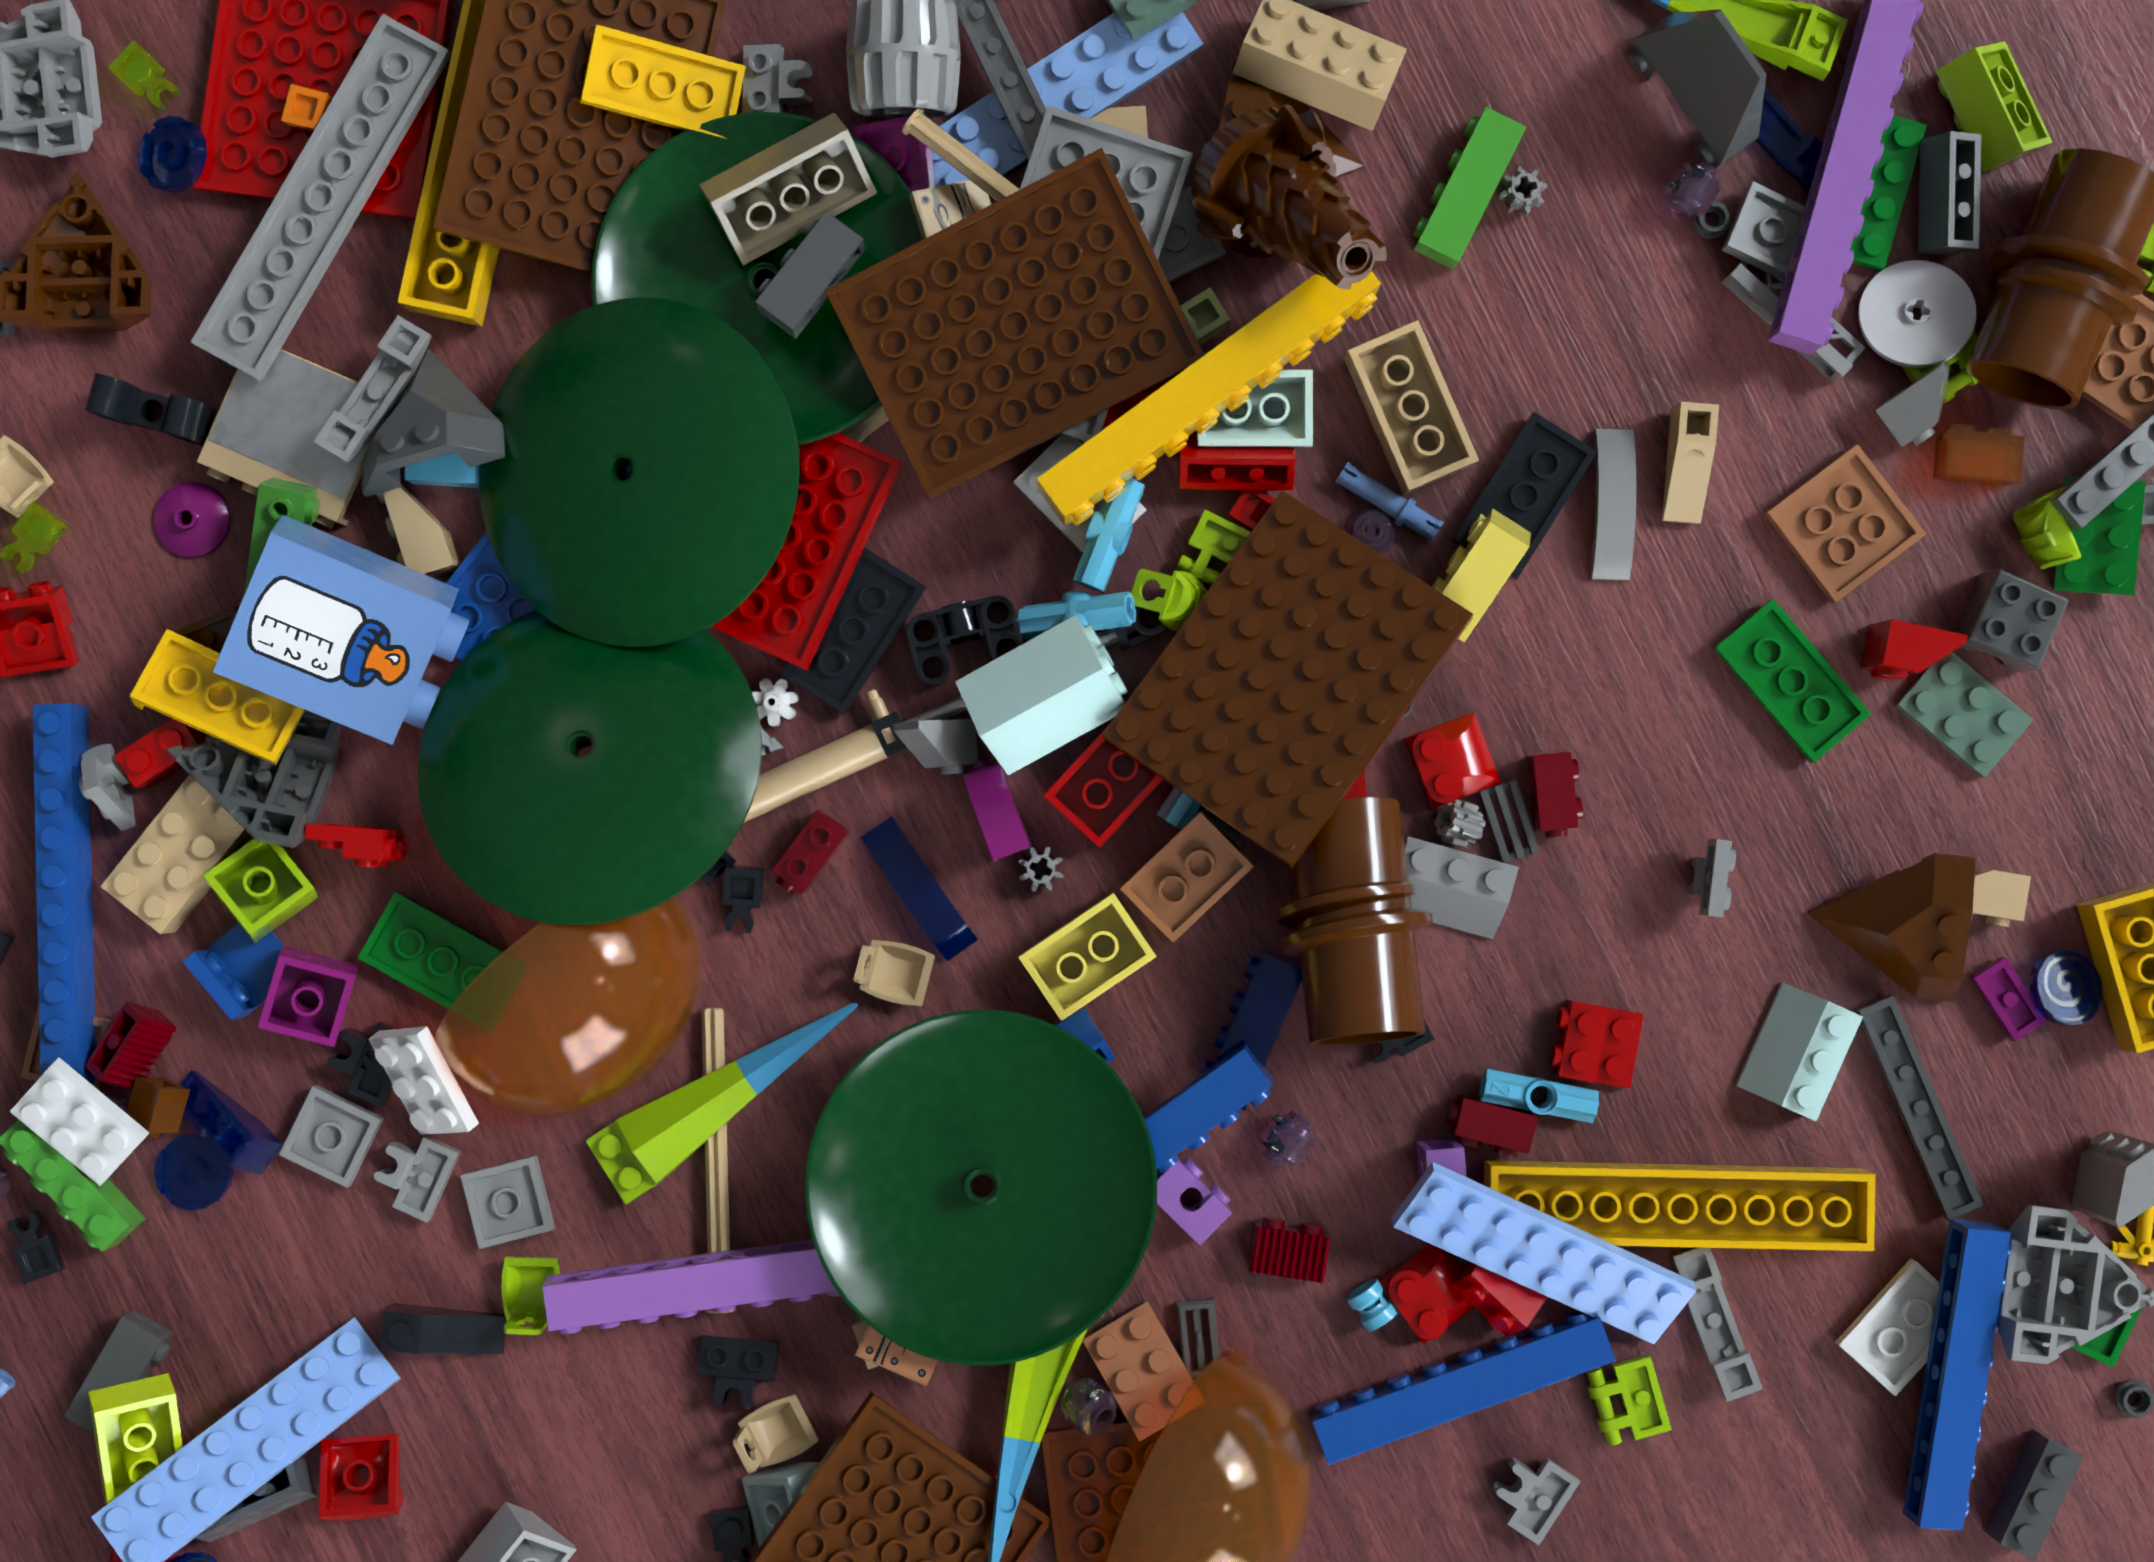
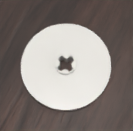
(1945, 308)

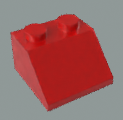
(1905, 648)

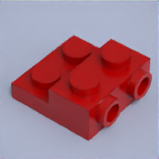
(35, 630)
(365, 844)
(1596, 1043)

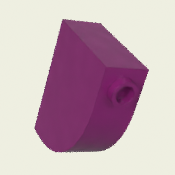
(996, 809)

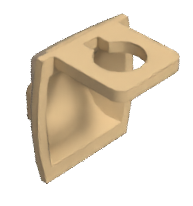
(20, 477)
(894, 972)
(774, 1433)

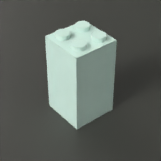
(1043, 694)

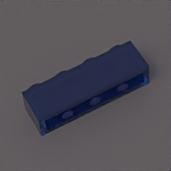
(1259, 1009)

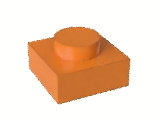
(304, 107)

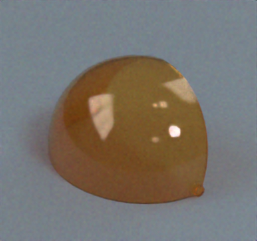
(575, 1012)
(1222, 1477)

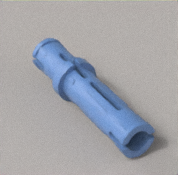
(1389, 502)

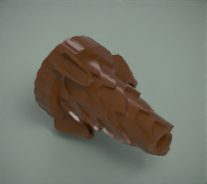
(1274, 190)

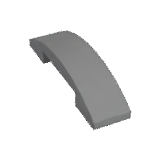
(376, 392)
(1614, 504)
(1716, 1325)

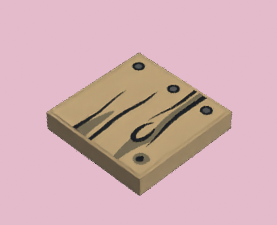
(946, 204)

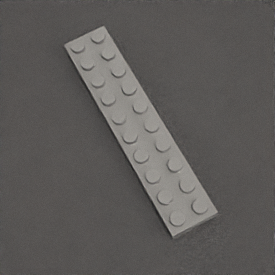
(321, 197)

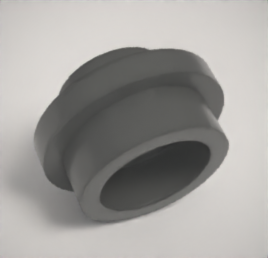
(1722, 218)
(2141, 1406)

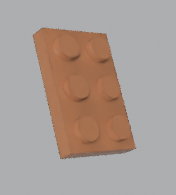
(1187, 876)
(1140, 1369)

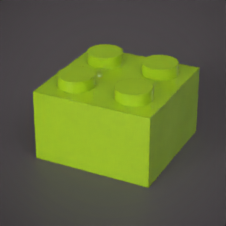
(260, 887)

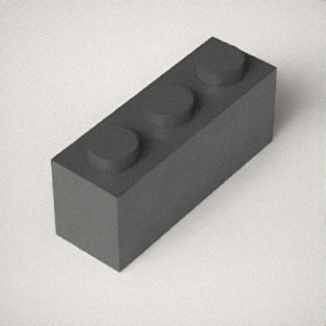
(1949, 193)
(807, 272)
(127, 1356)
(281, 1492)
(2034, 1494)

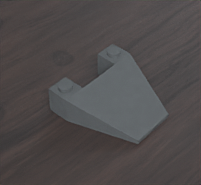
(1709, 77)

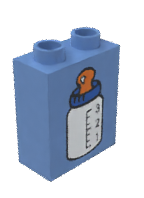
(341, 631)

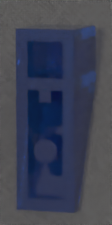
(228, 1126)

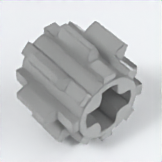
(1528, 183)
(1459, 823)
(1031, 873)

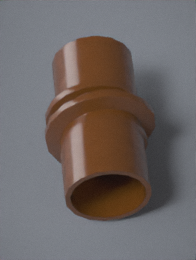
(2066, 279)
(1356, 928)

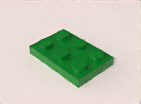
(2106, 548)

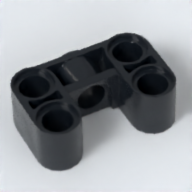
(131, 406)
(957, 625)

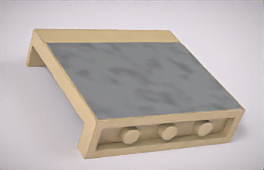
(271, 429)

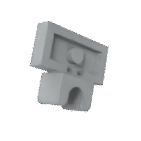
(771, 80)
(104, 782)
(1712, 877)
(419, 1175)
(1536, 1497)

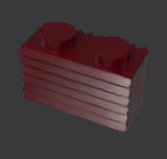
(130, 1045)
(1288, 1250)

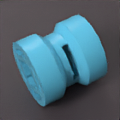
(1372, 1305)

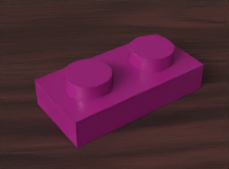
(2007, 999)

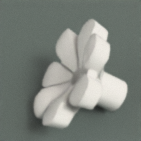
(782, 701)

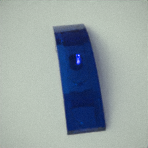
(1787, 141)
(919, 888)

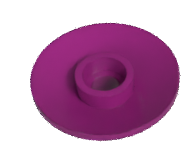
(208, 525)

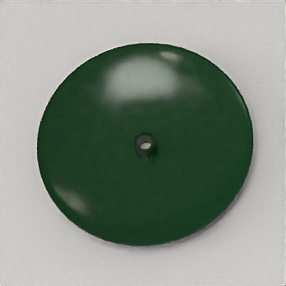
(671, 247)
(706, 484)
(601, 830)
(964, 1270)

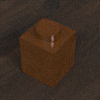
(157, 1105)

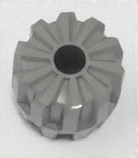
(903, 57)

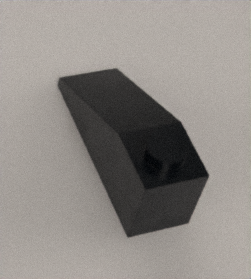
(441, 1330)

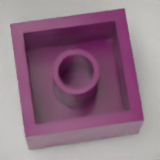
(308, 996)

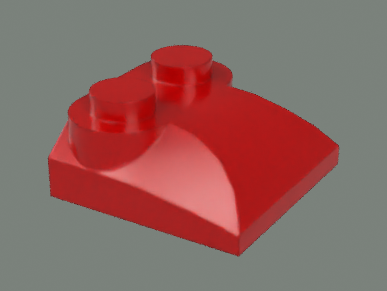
(1452, 760)
(1425, 1291)
(360, 1478)

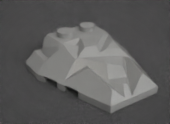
(47, 82)

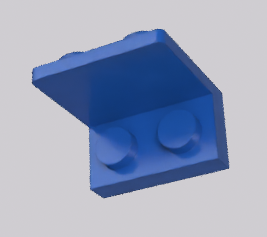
(237, 970)

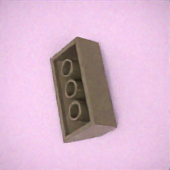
(787, 187)

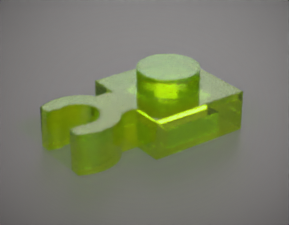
(142, 73)
(36, 531)

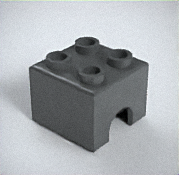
(2011, 619)

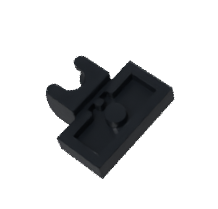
(370, 1077)
(737, 1365)

